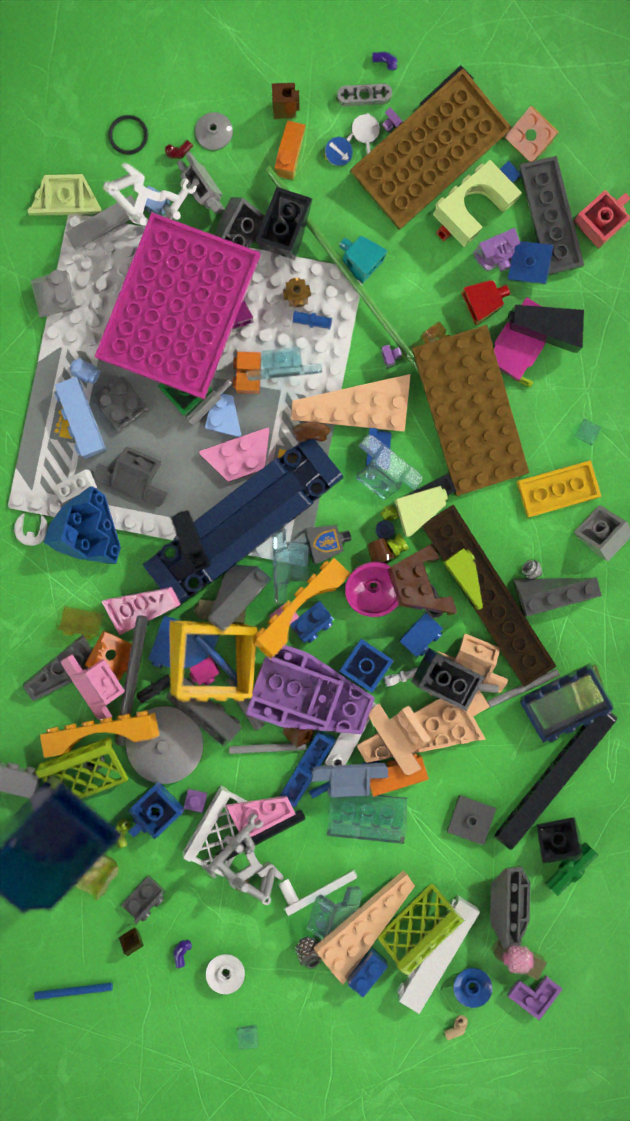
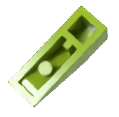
(465, 573)

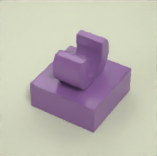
(392, 121)
(390, 355)

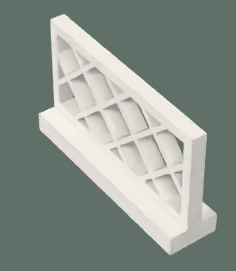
(205, 828)

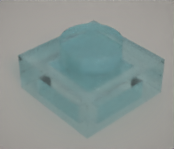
(588, 432)
(247, 1037)

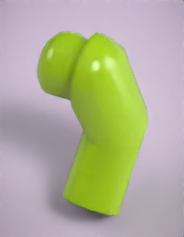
(123, 826)

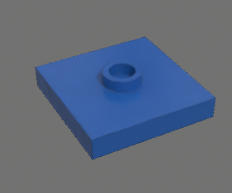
(530, 262)

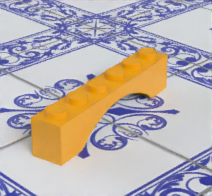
(276, 635)
(135, 728)

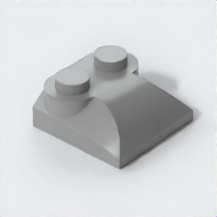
(53, 293)

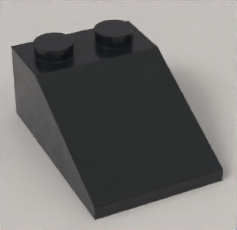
(284, 223)
(447, 679)

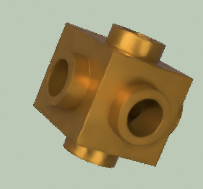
(296, 299)

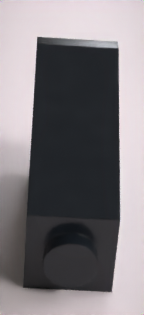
(190, 541)

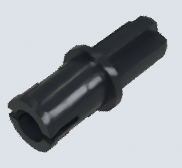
(154, 689)

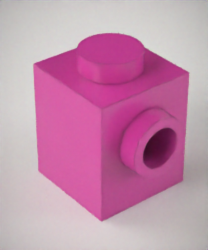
(204, 672)

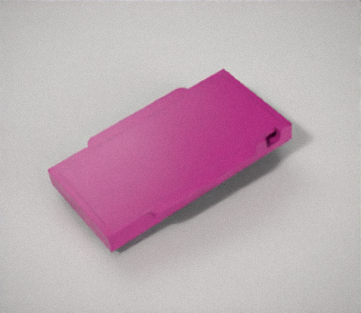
(516, 350)

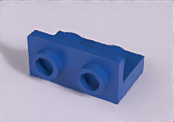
(312, 622)

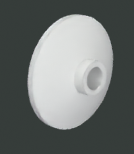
(221, 982)

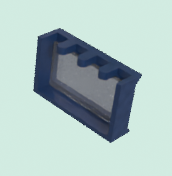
(567, 703)

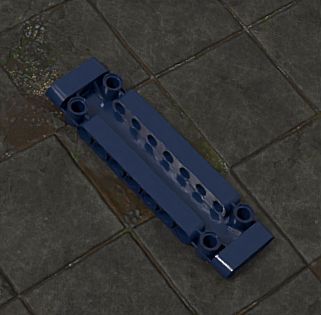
(248, 517)

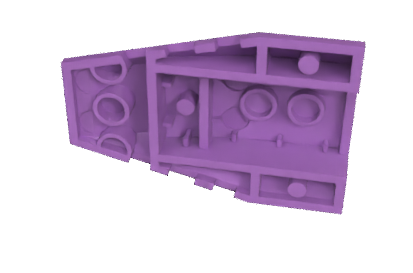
(307, 694)

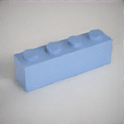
(80, 418)

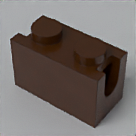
(285, 100)

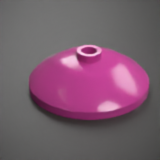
(371, 600)

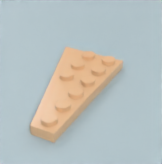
(366, 406)
(443, 724)
(354, 937)

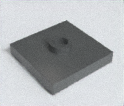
(471, 819)

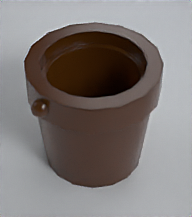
(380, 551)

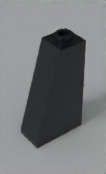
(549, 324)

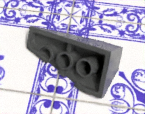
(240, 222)
(236, 593)

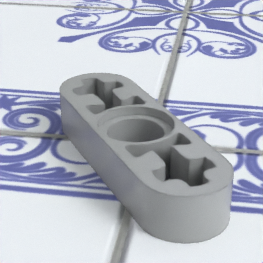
(378, 100)

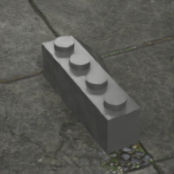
(552, 593)

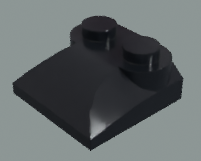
(560, 840)

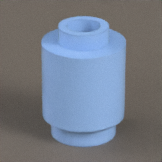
(84, 371)

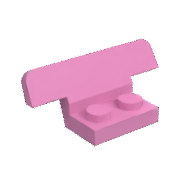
(95, 684)

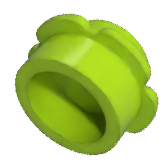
(389, 513)

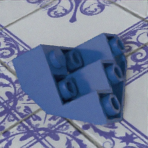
(85, 529)

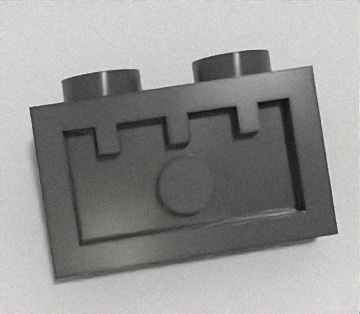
(143, 898)

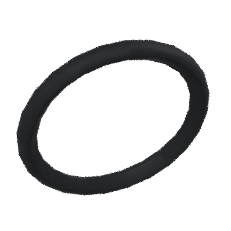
(123, 118)

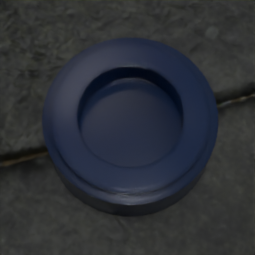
(384, 529)

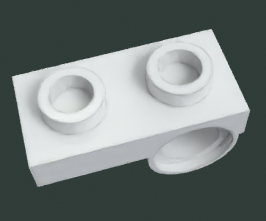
(74, 485)

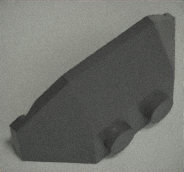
(510, 906)

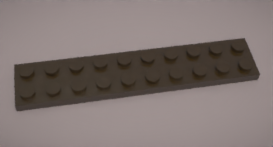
(499, 610)

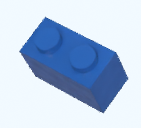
(421, 635)
(367, 972)

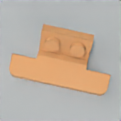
(481, 658)
(401, 735)

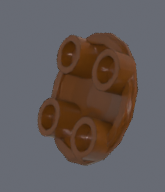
(311, 430)

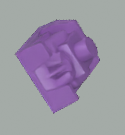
(497, 250)

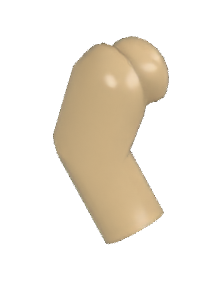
(458, 1029)

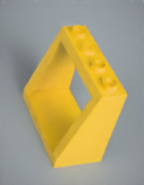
(245, 661)

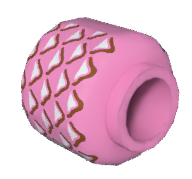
(518, 959)

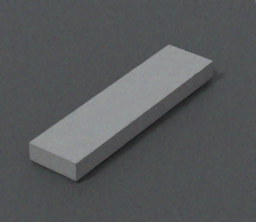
(98, 225)

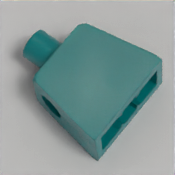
(362, 257)

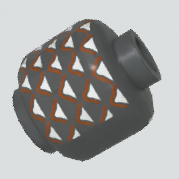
(306, 954)

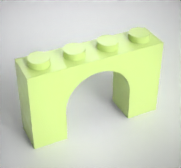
(486, 181)

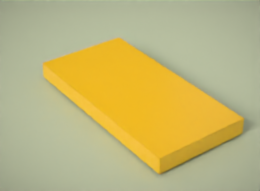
(559, 489)

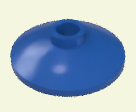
(474, 996)

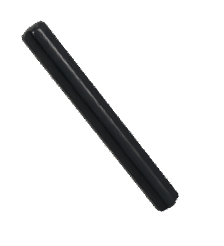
(270, 832)

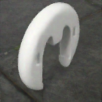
(29, 539)

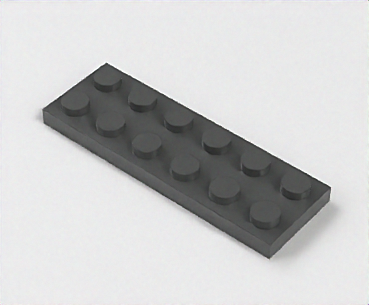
(551, 213)

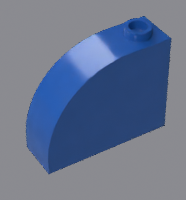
(193, 652)

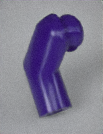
(385, 57)
(179, 952)

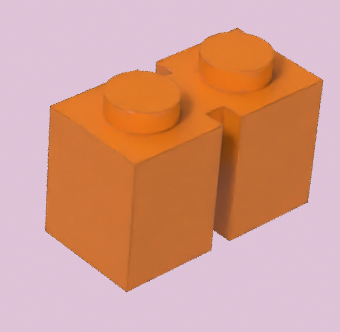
(246, 362)

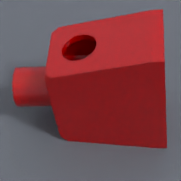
(484, 299)

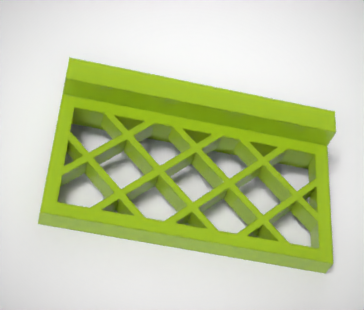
(80, 756)
(433, 938)

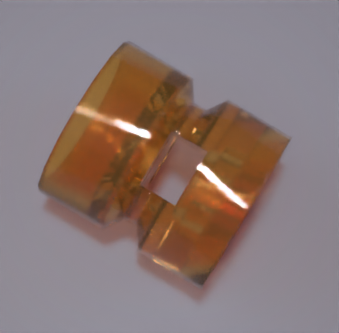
(434, 331)

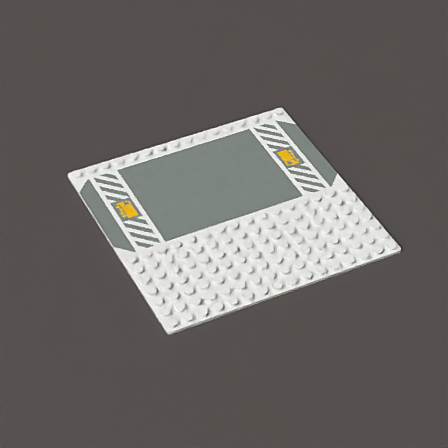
(163, 432)

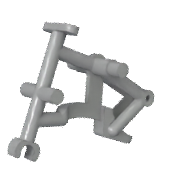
(237, 880)

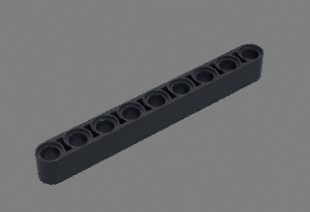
(553, 780)

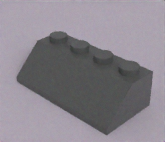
(208, 716)

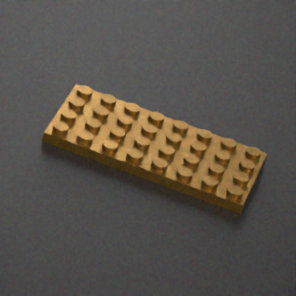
(430, 149)
(470, 410)

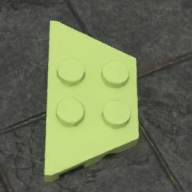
(64, 196)

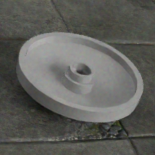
(172, 753)

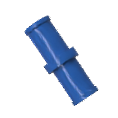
(312, 320)

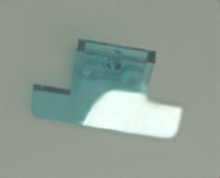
(282, 363)
(386, 469)
(289, 564)
(328, 916)

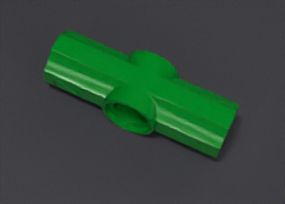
(571, 871)

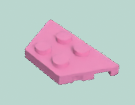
(239, 456)

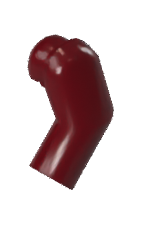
(178, 152)

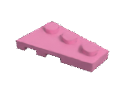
(268, 810)

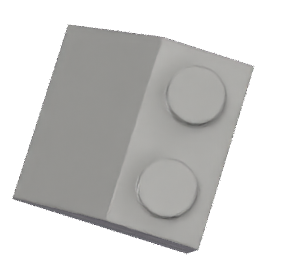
(604, 532)

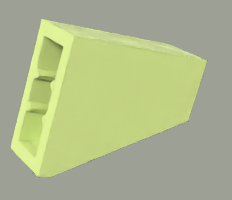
(419, 507)

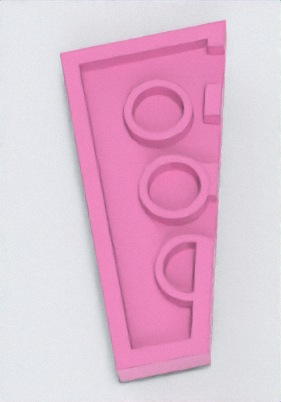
(150, 604)

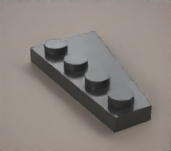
(53, 674)

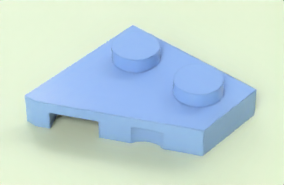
(223, 417)

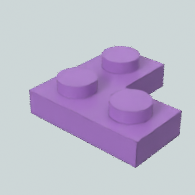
(537, 1000)

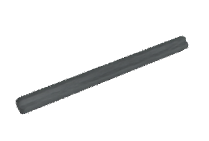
(132, 671)

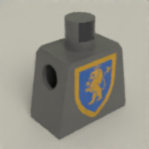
(325, 542)

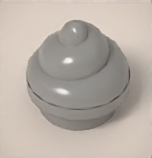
(532, 569)

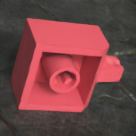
(609, 209)

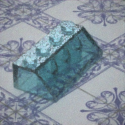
(368, 818)

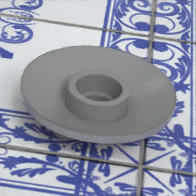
(213, 139)

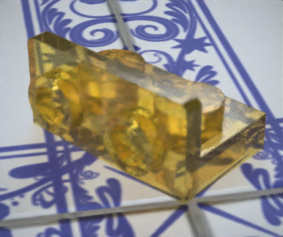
(80, 622)

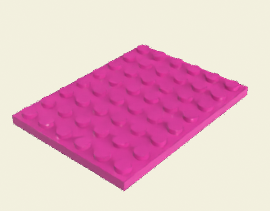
(177, 305)

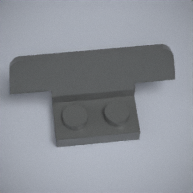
(133, 476)

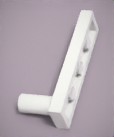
(344, 747)
(296, 904)

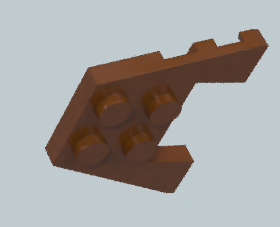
(413, 586)

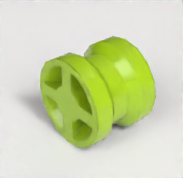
(397, 545)

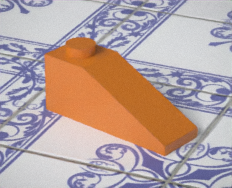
(289, 150)

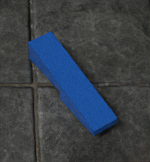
(302, 774)

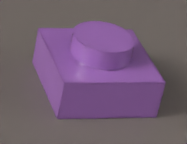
(195, 800)

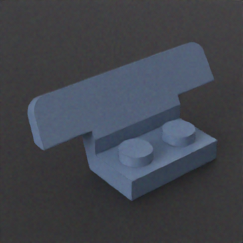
(349, 779)

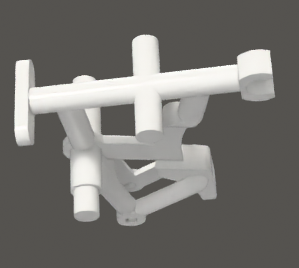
(136, 180)

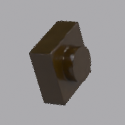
(131, 941)

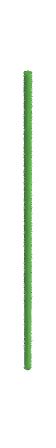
(350, 277)

